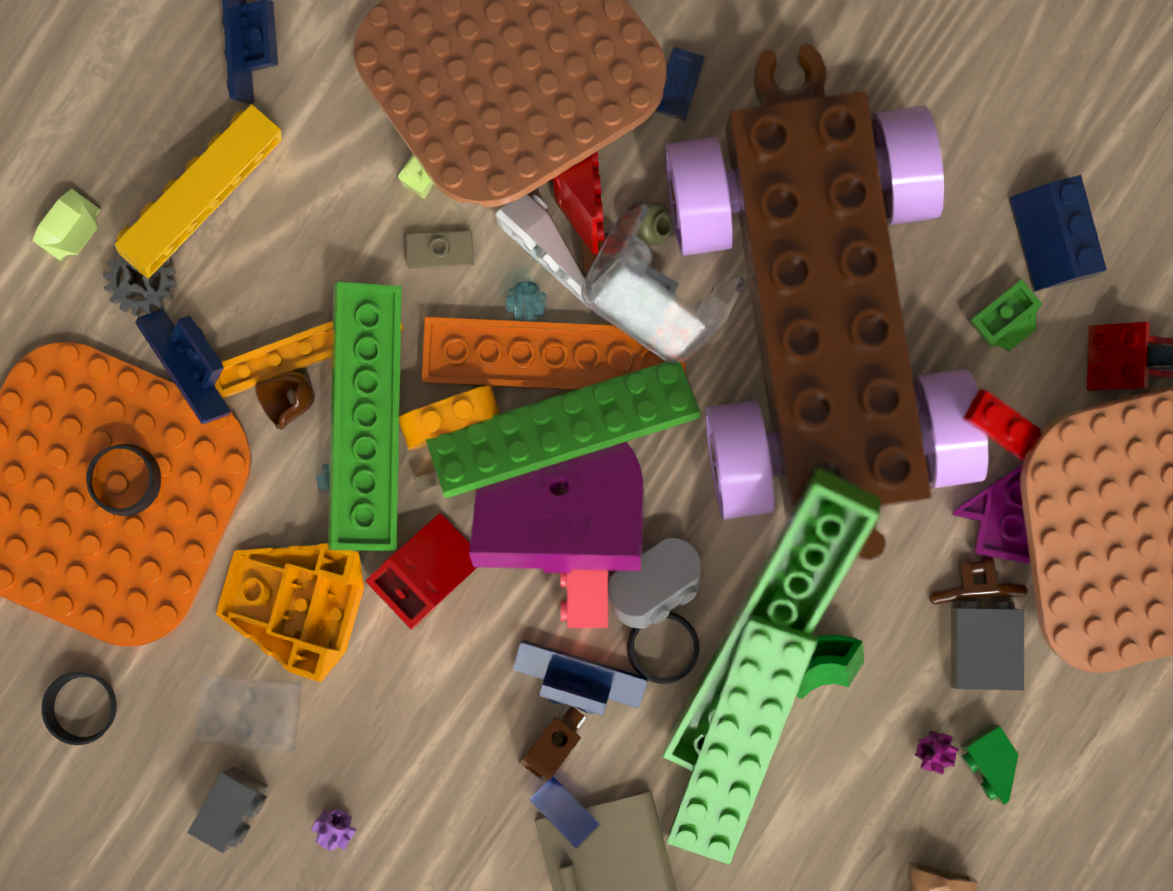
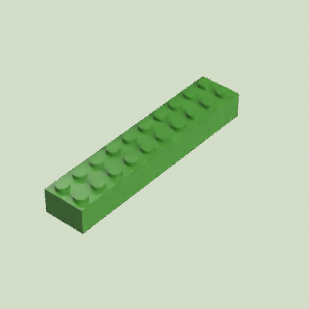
(788, 590)

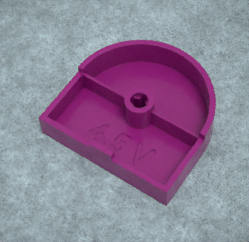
(564, 516)

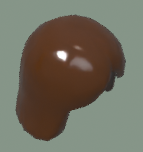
(274, 399)

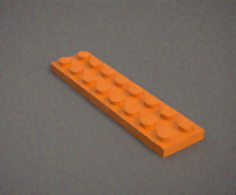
(528, 353)

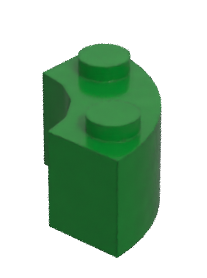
(833, 661)

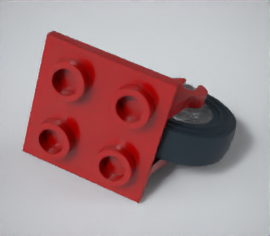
(1121, 356)

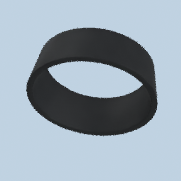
(154, 481)
(630, 651)
(48, 711)

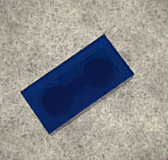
(565, 812)

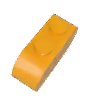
(448, 416)

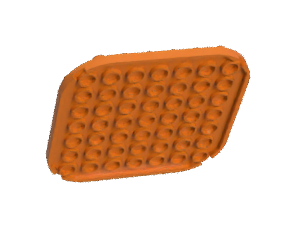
(63, 552)

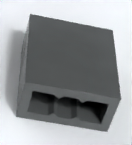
(987, 647)

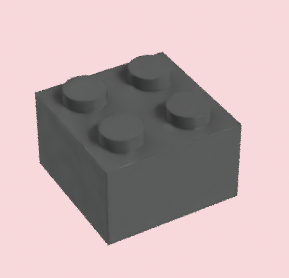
(227, 810)

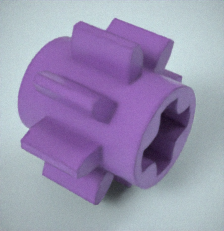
(333, 829)

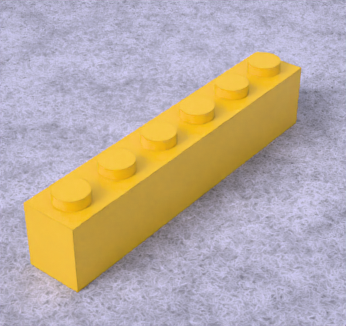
(198, 191)

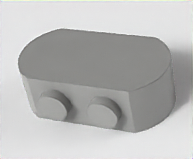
(667, 578)

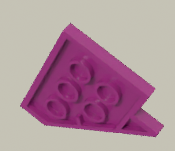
(1000, 518)

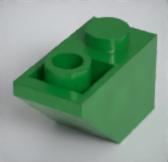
(994, 760)

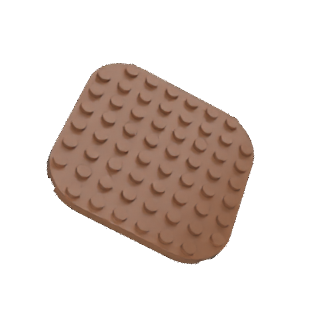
(508, 88)
(1104, 532)

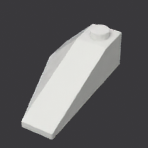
(536, 233)

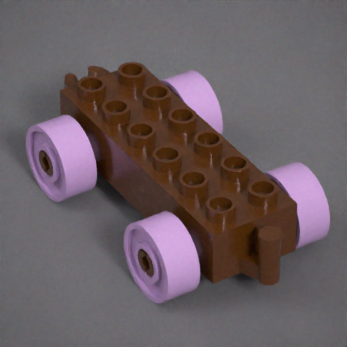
(814, 218)

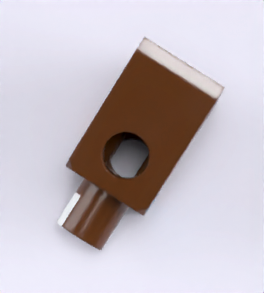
(543, 756)

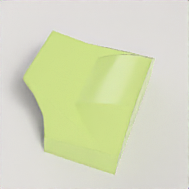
(67, 225)

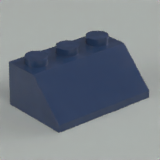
(1057, 233)

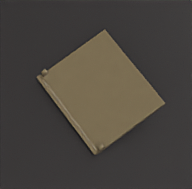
(618, 856)

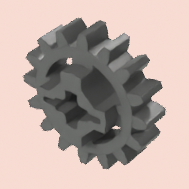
(130, 288)

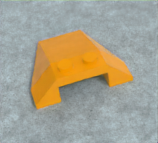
(295, 604)

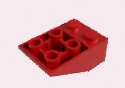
(579, 199)
(423, 571)

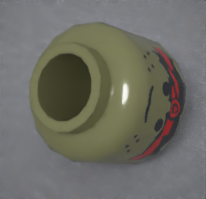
(656, 225)

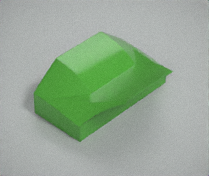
(1008, 317)

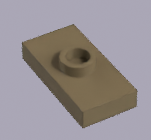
(439, 249)

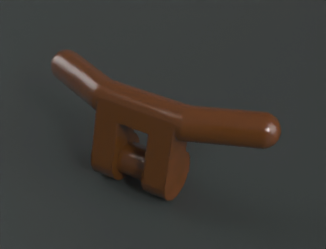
(970, 590)

